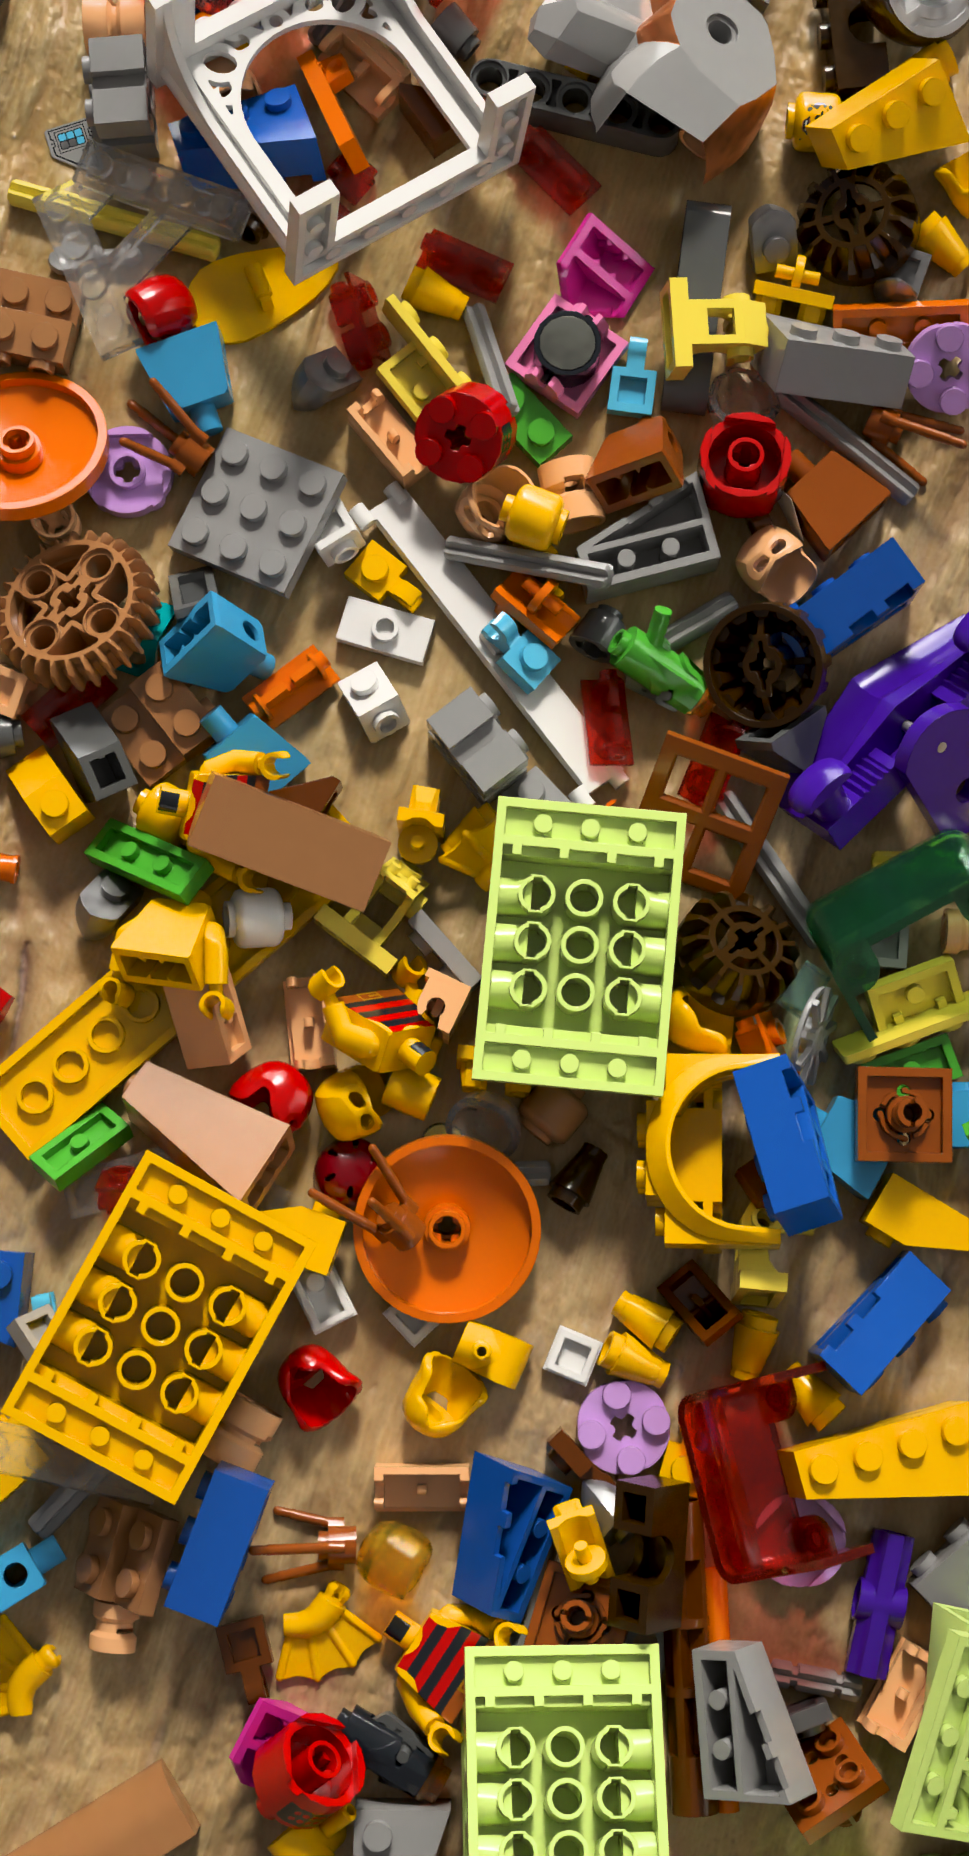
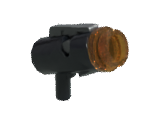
(396, 1753)

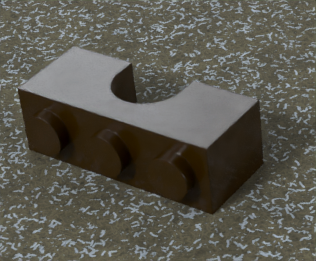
(849, 61)
(651, 1591)

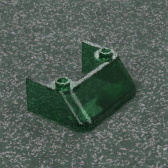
(883, 903)

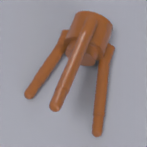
(888, 425)
(189, 451)
(395, 1221)
(334, 1546)

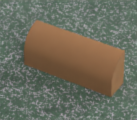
(287, 841)
(133, 1819)

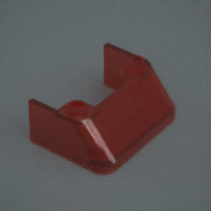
(742, 1486)

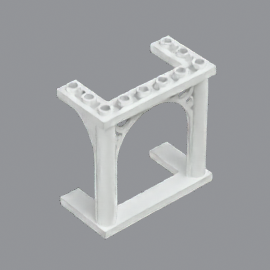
(308, 223)

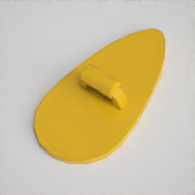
(252, 293)

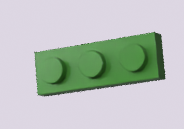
(149, 861)

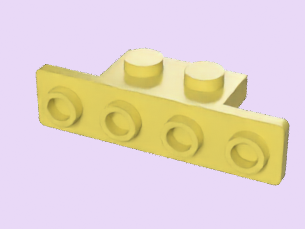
(419, 368)
(908, 1008)

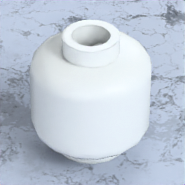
(257, 918)

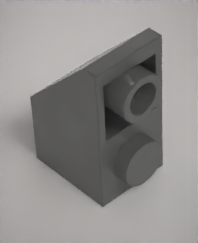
(92, 753)

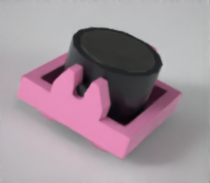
(567, 355)

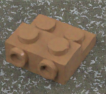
(37, 322)
(159, 724)
(126, 1555)

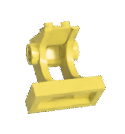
(687, 328)
(402, 886)
(754, 1277)

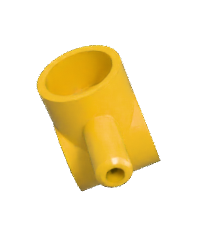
(412, 1092)
(492, 1354)
(316, 1841)

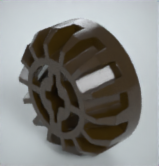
(878, 246)
(738, 676)
(725, 979)

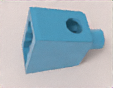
(193, 372)
(216, 646)
(251, 735)
(839, 1138)
(36, 1562)

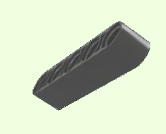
(560, 90)
(703, 264)

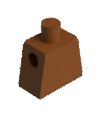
(636, 465)
(832, 500)

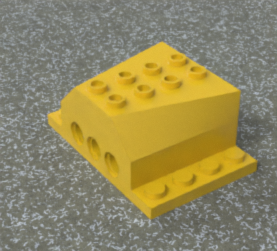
(159, 1327)

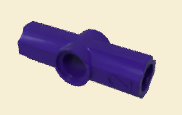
(879, 1604)

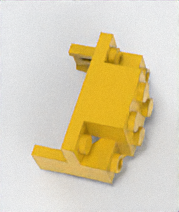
(686, 1156)

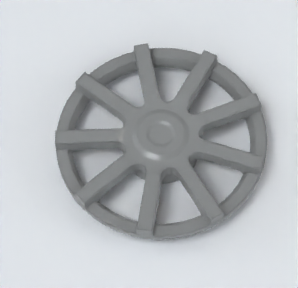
(813, 1034)

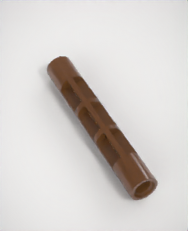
(684, 1747)

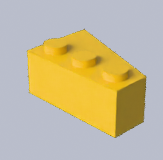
(890, 119)

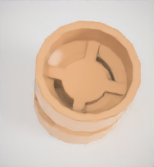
(108, 19)
(568, 479)
(241, 1433)

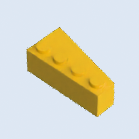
(895, 1457)

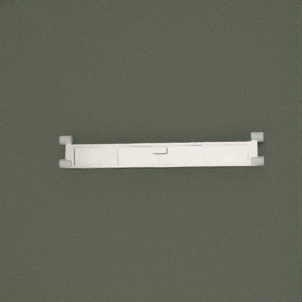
(470, 611)

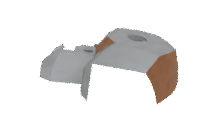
(686, 59)

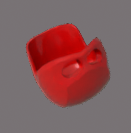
(164, 306)
(280, 1087)

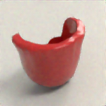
(328, 1399)

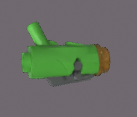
(659, 671)

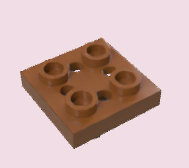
(928, 1091)
(579, 1617)
(843, 1781)

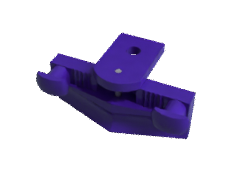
(890, 732)

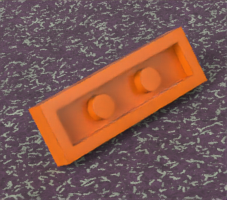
(325, 81)
(898, 318)

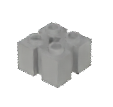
(121, 95)
(477, 746)

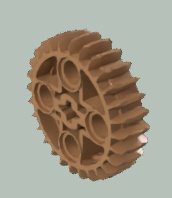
(76, 603)

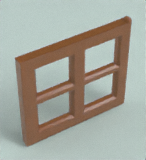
(705, 819)

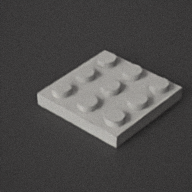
(257, 512)

